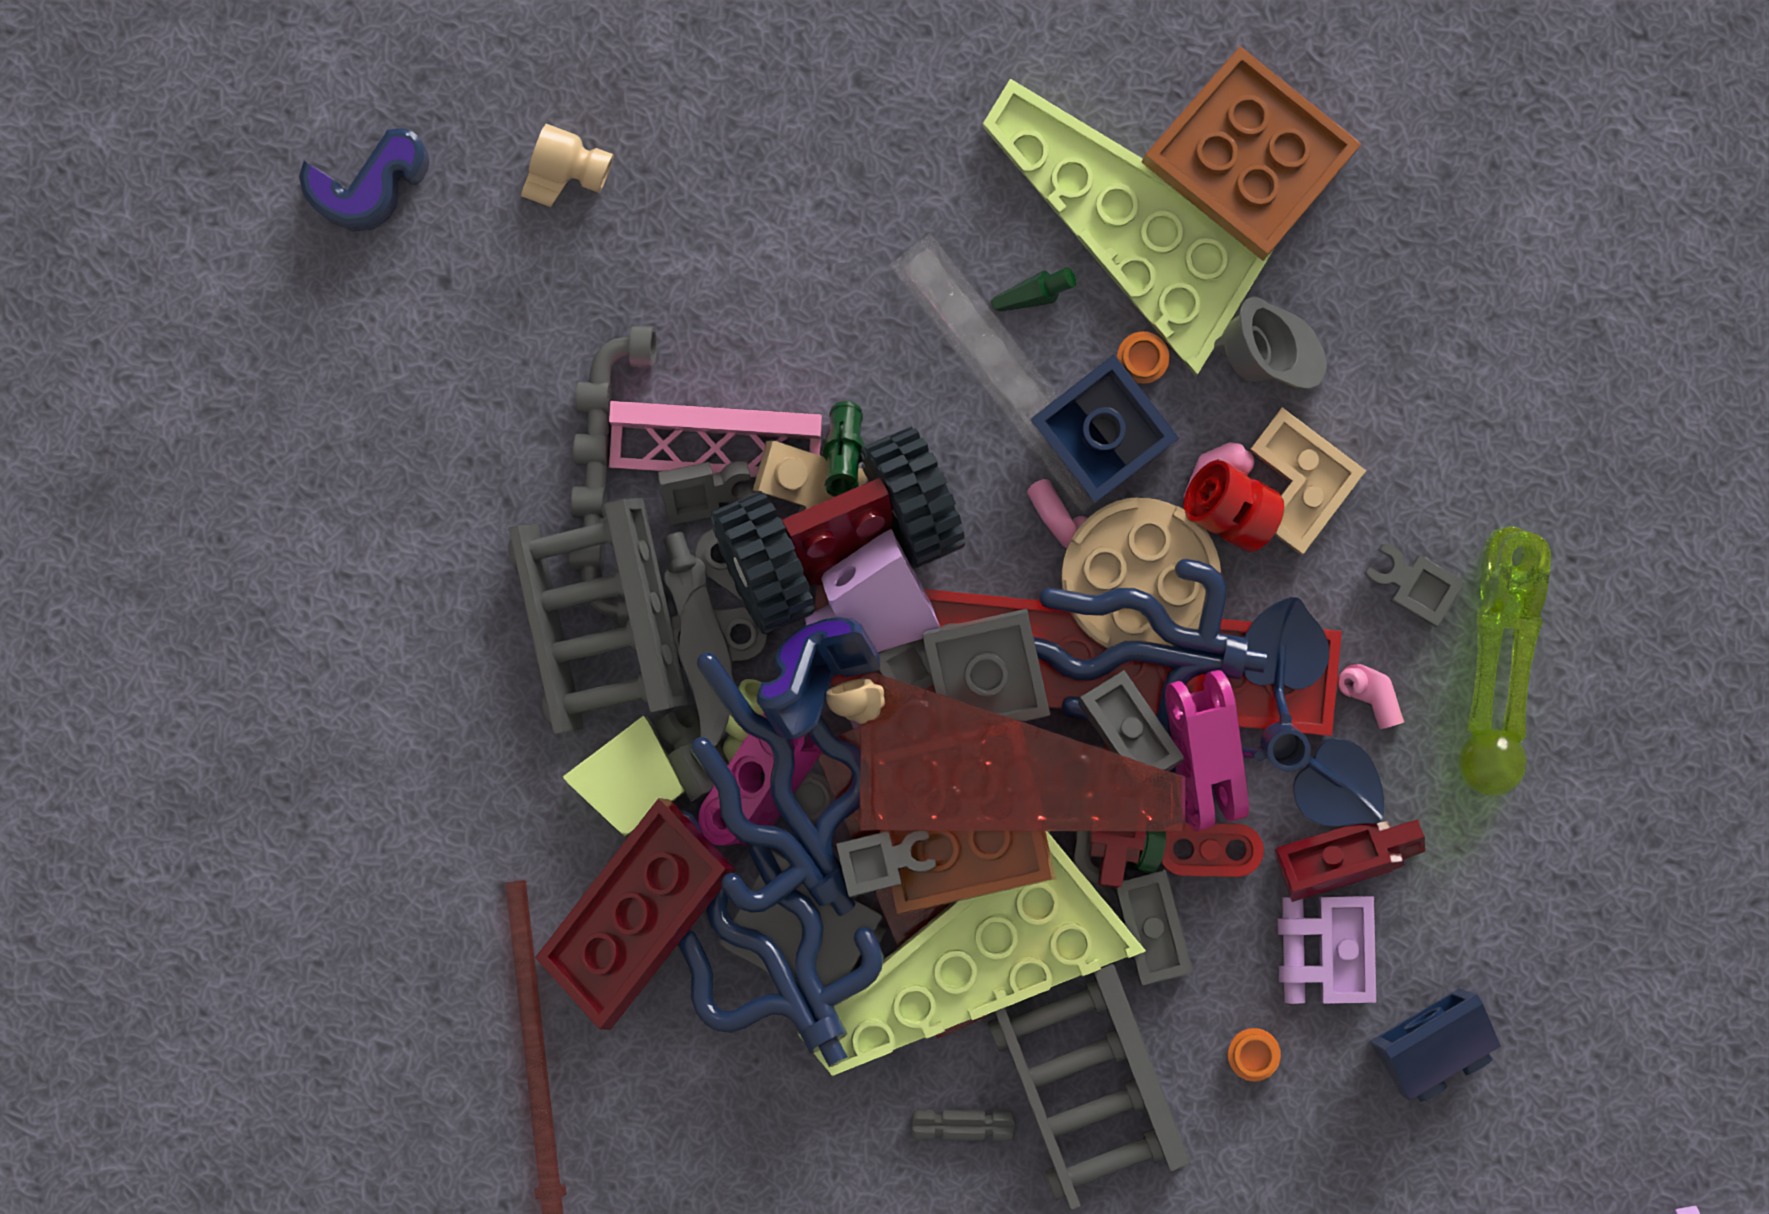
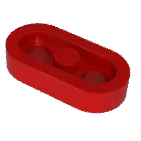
(1209, 851)

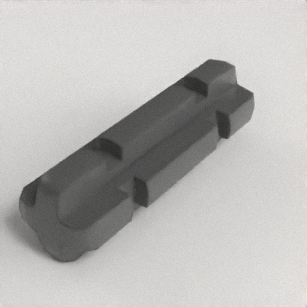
(963, 1125)

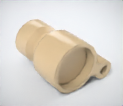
(560, 158)

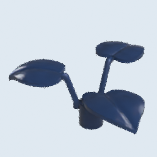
(1341, 779)

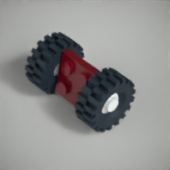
(780, 559)

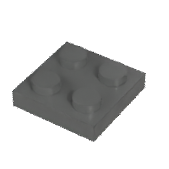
(989, 665)

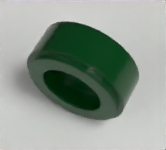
(1152, 854)

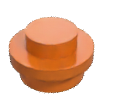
(1144, 356)
(1254, 1054)

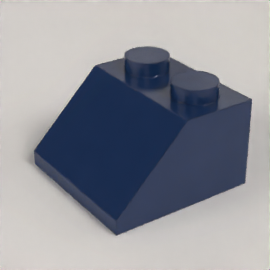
(1104, 429)
(1437, 1044)

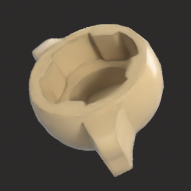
(856, 700)

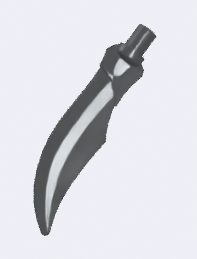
(699, 632)

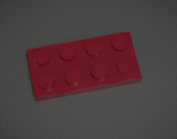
(634, 913)

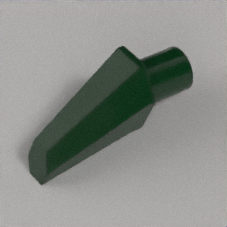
(1035, 291)

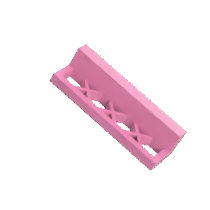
(703, 421)

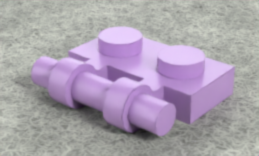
(1345, 946)

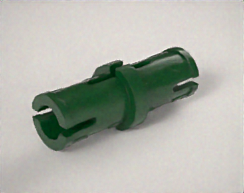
(843, 448)

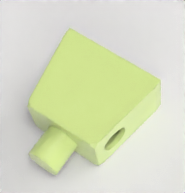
(627, 776)

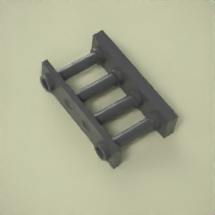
(646, 630)
(1140, 1093)

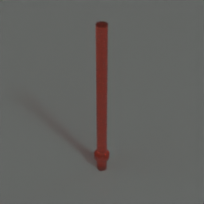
(549, 1189)

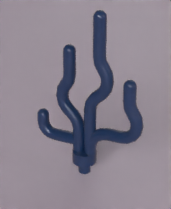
(1196, 650)
(812, 856)
(806, 1003)

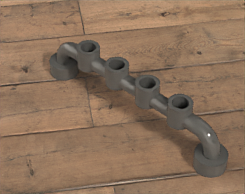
(594, 452)

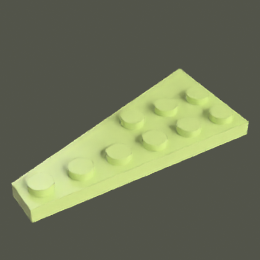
(1141, 231)
(982, 959)

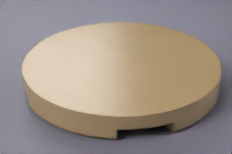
(1137, 547)

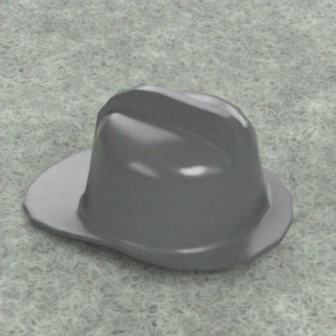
(1272, 345)

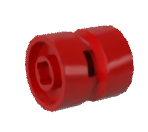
(1233, 506)

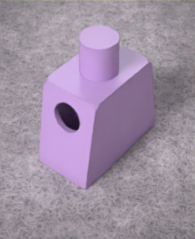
(879, 593)

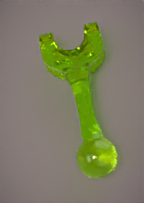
(1510, 598)

